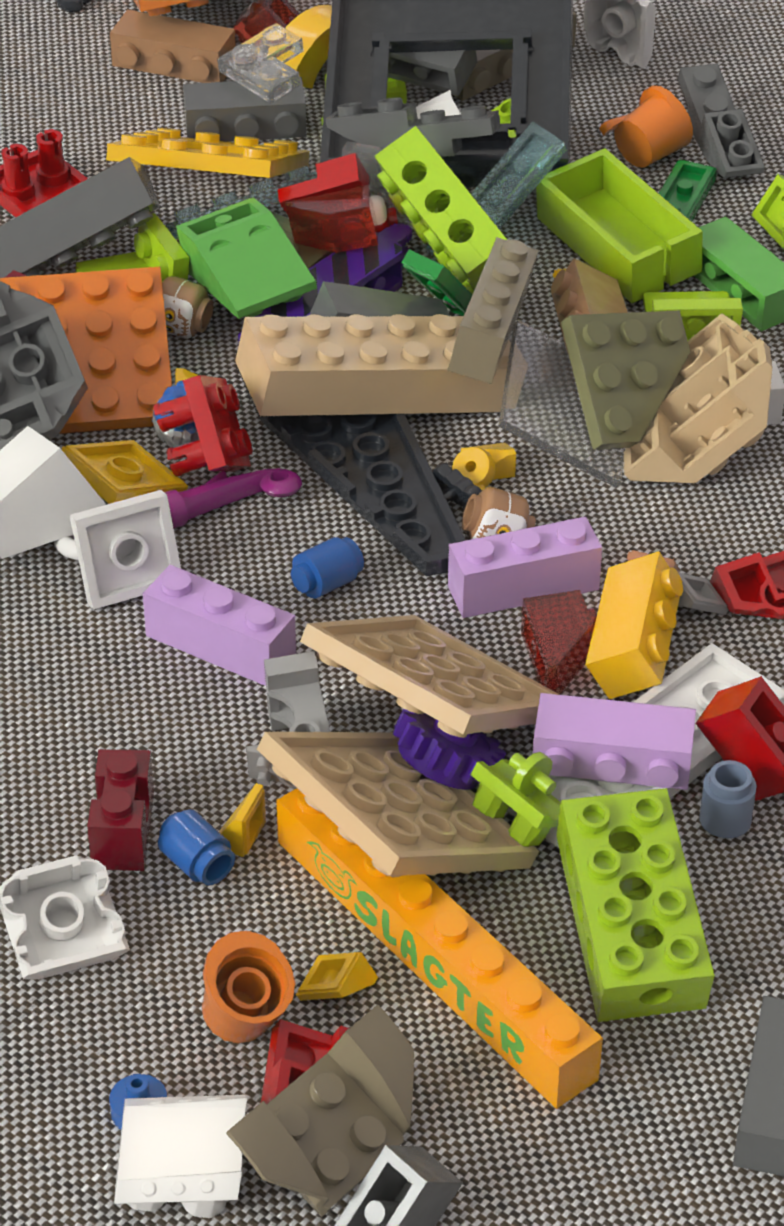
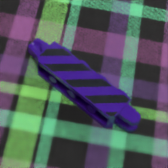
(363, 267)

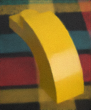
(314, 30)

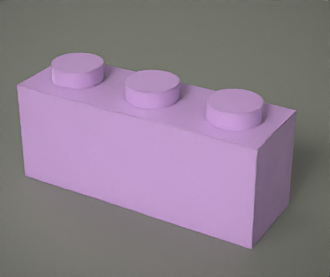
(523, 563)
(217, 623)
(615, 740)

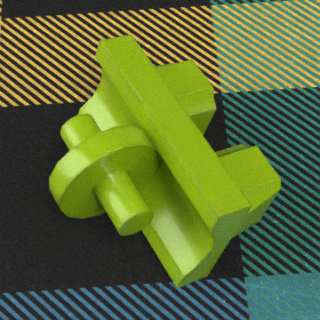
(524, 788)

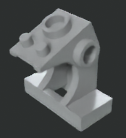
(302, 709)

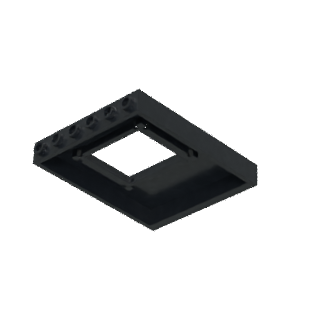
(541, 64)

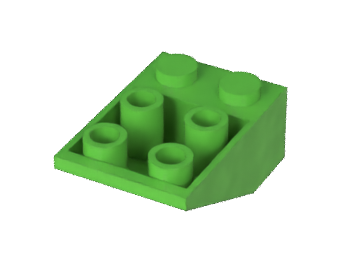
(244, 258)

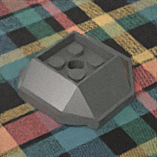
(37, 368)

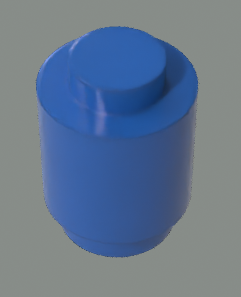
(326, 566)
(196, 847)

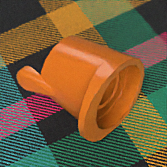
(652, 129)
(245, 986)

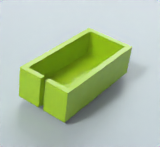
(619, 224)

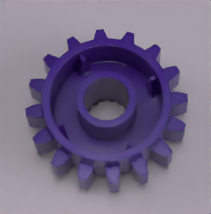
(442, 755)

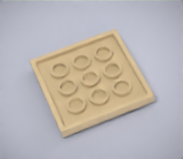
(429, 672)
(390, 807)

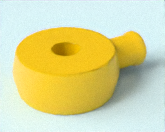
(484, 463)

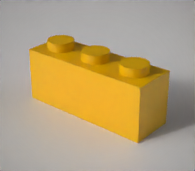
(634, 625)

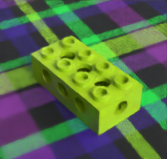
(437, 206)
(634, 905)

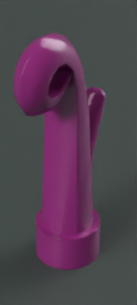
(224, 490)

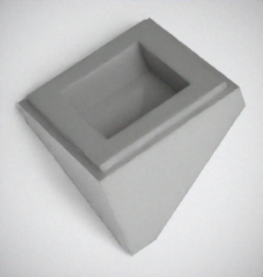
(701, 595)

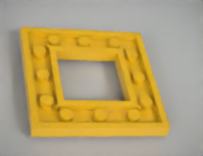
(208, 153)

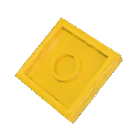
(121, 470)

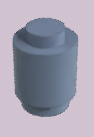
(727, 799)

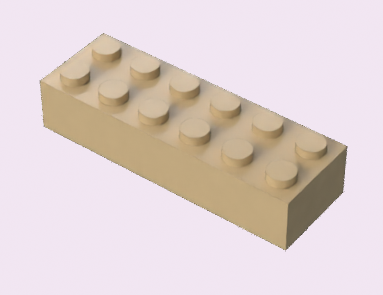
(360, 366)

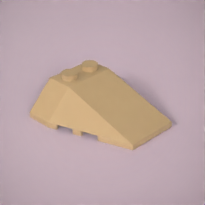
(709, 410)

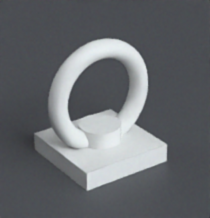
(122, 547)

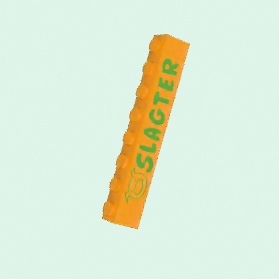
(451, 956)

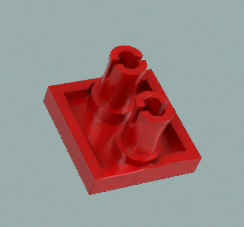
(37, 175)
(212, 407)

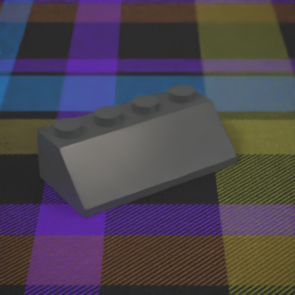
(78, 218)

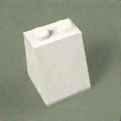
(38, 493)

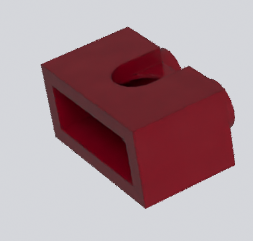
(123, 809)

